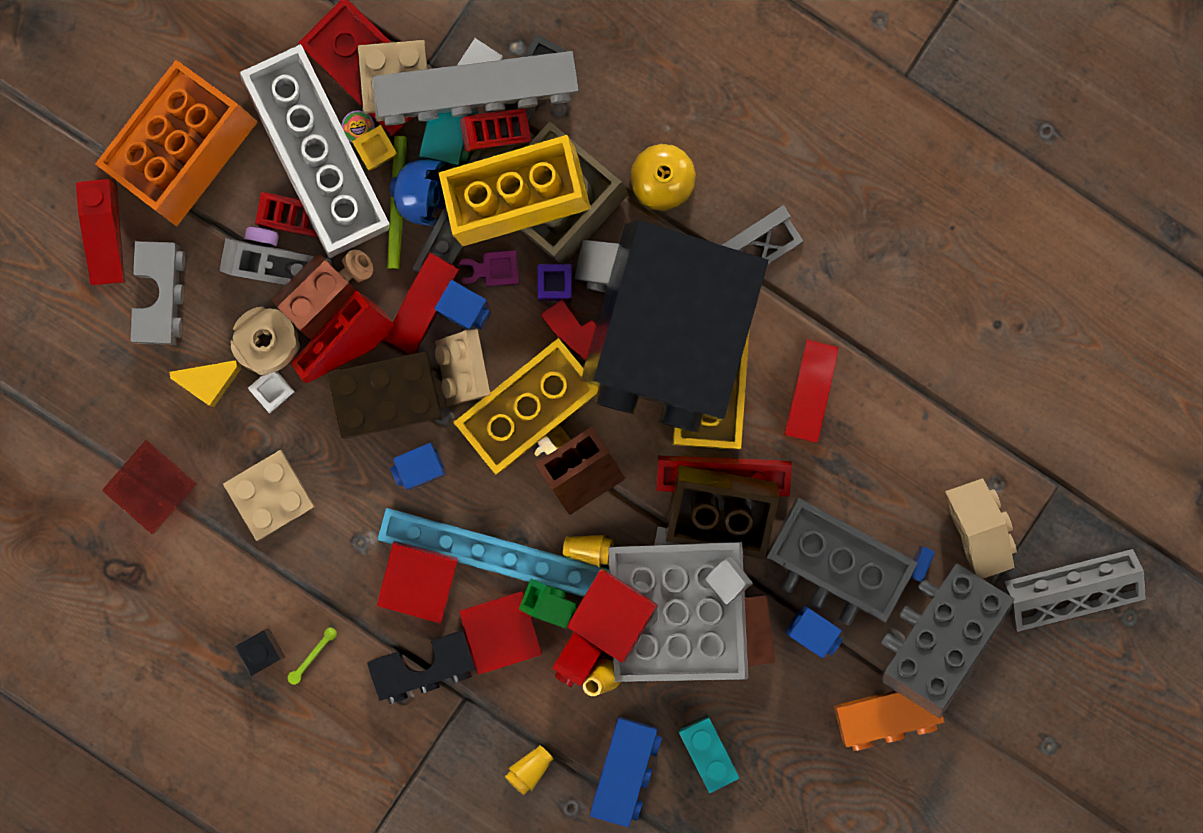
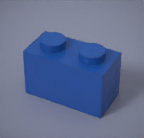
(463, 307)
(418, 467)
(814, 632)

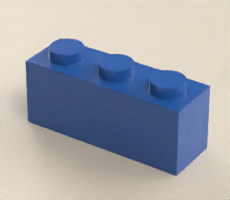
(625, 772)

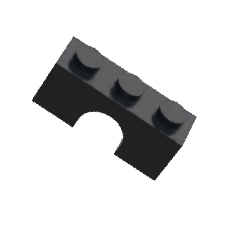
(395, 678)

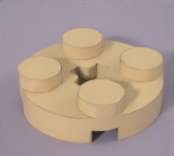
(246, 338)

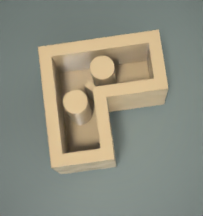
(982, 528)

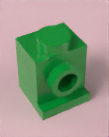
(547, 604)

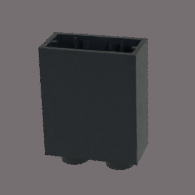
(673, 324)

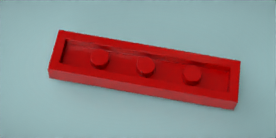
(769, 470)

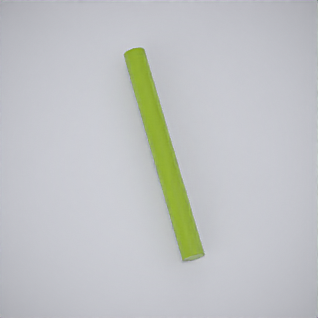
(396, 220)

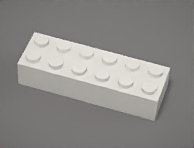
(314, 151)

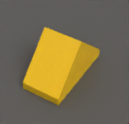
(207, 381)

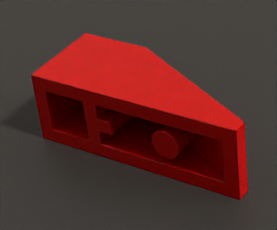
(101, 230)
(346, 336)

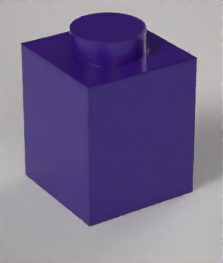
(554, 282)

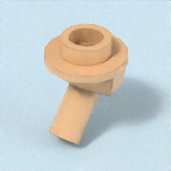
(356, 266)

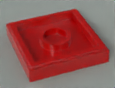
(417, 582)
(612, 616)
(500, 633)

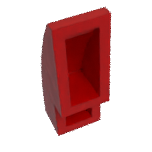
(418, 307)
(568, 329)
(811, 391)

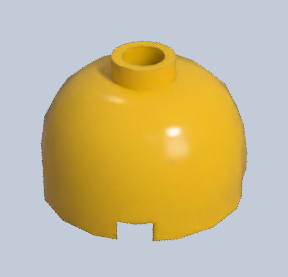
(655, 190)

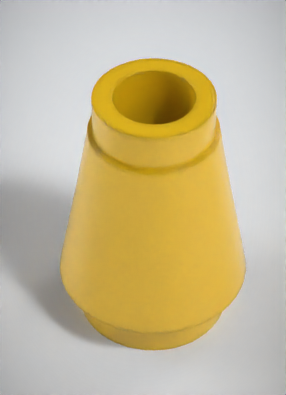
(588, 549)
(600, 678)
(529, 770)

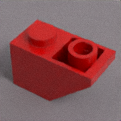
(575, 660)

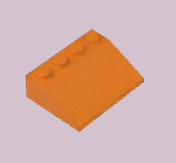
(176, 142)

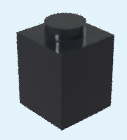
(259, 651)

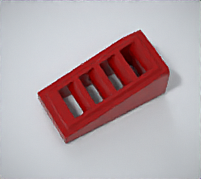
(469, 131)
(263, 211)

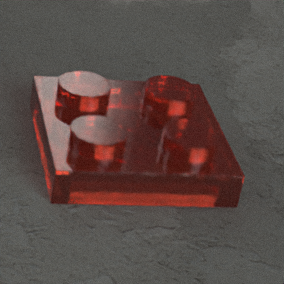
(149, 487)

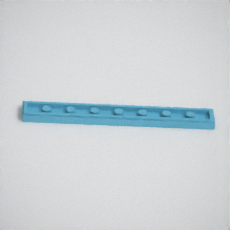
(489, 552)

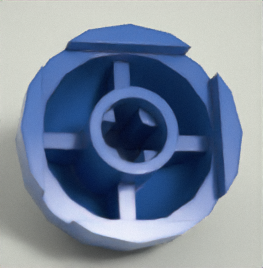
(418, 191)

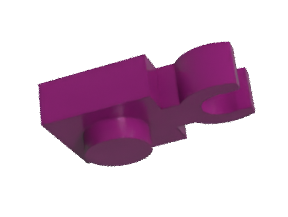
(497, 269)

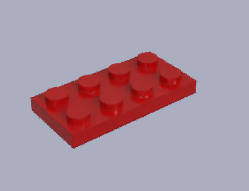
(335, 48)

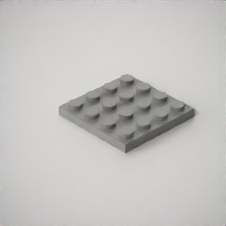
(692, 628)

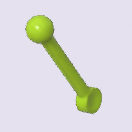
(295, 676)

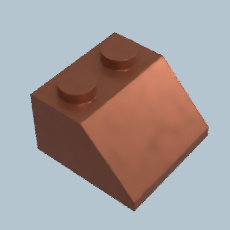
(313, 296)

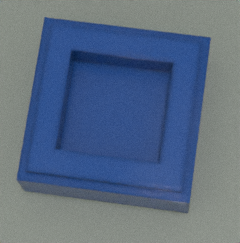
(924, 558)

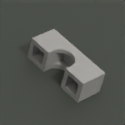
(160, 321)

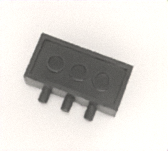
(839, 562)
(945, 639)

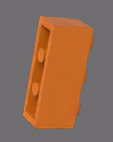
(880, 717)

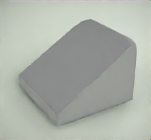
(728, 580)

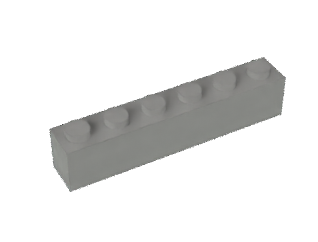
(474, 86)

